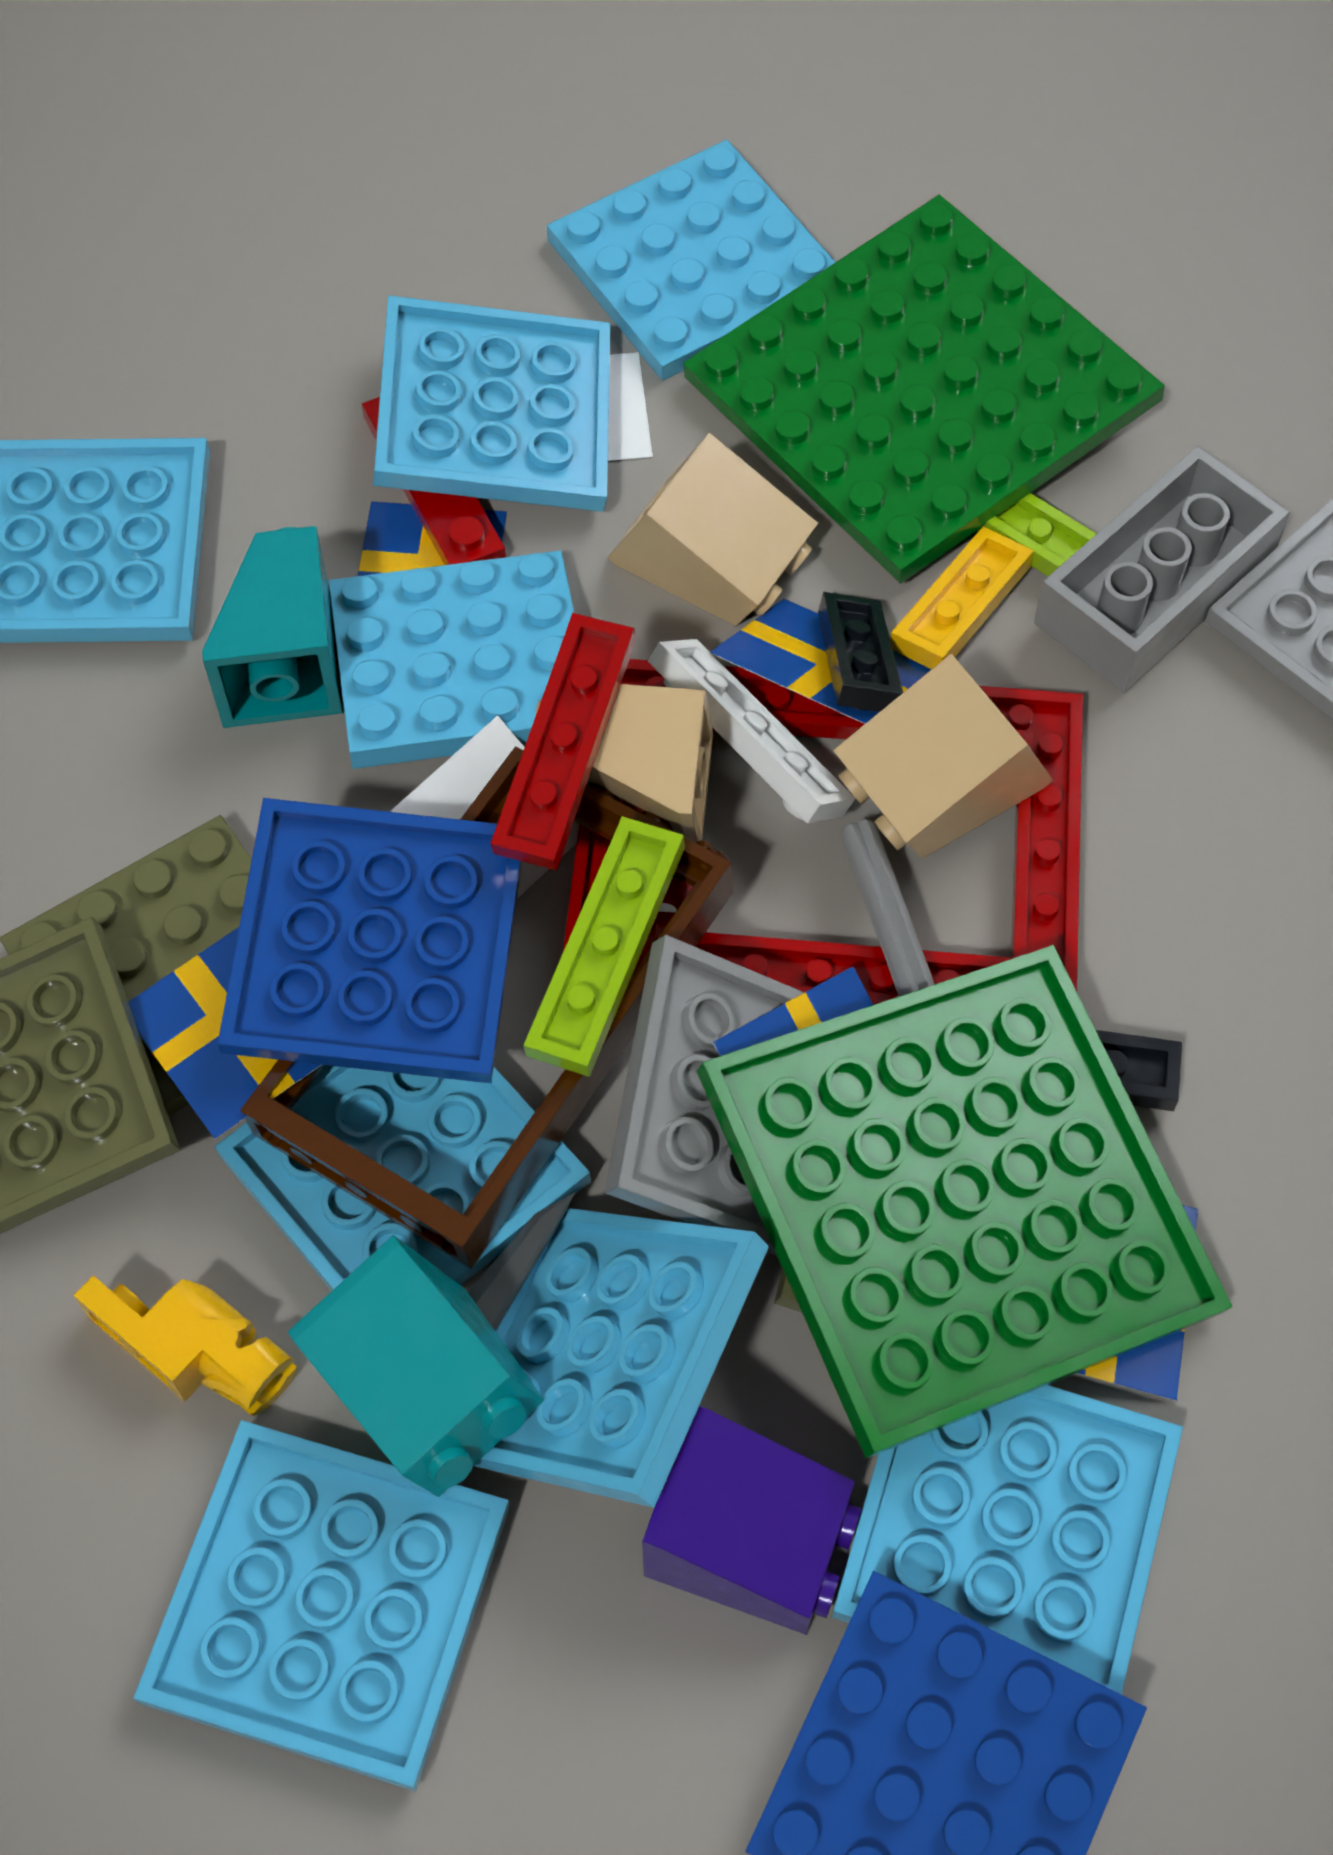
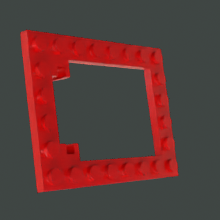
(1044, 849)

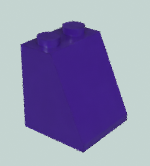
(750, 1524)

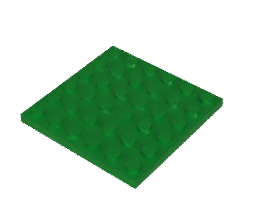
(922, 386)
(960, 1196)

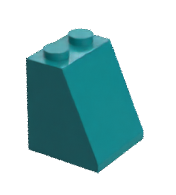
(276, 635)
(417, 1366)

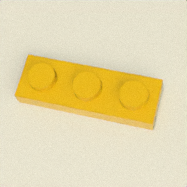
(961, 598)

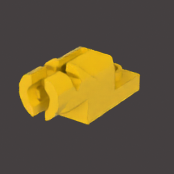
(192, 1341)

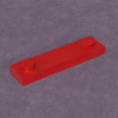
(453, 522)
(563, 741)

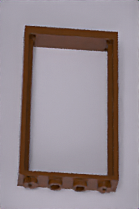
(469, 1233)

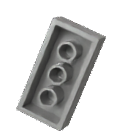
(1159, 567)

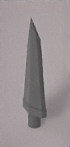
(508, 1273)

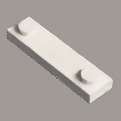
(754, 733)

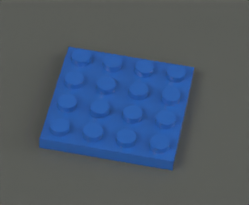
(372, 942)
(945, 1743)

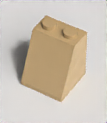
(717, 535)
(658, 754)
(939, 761)

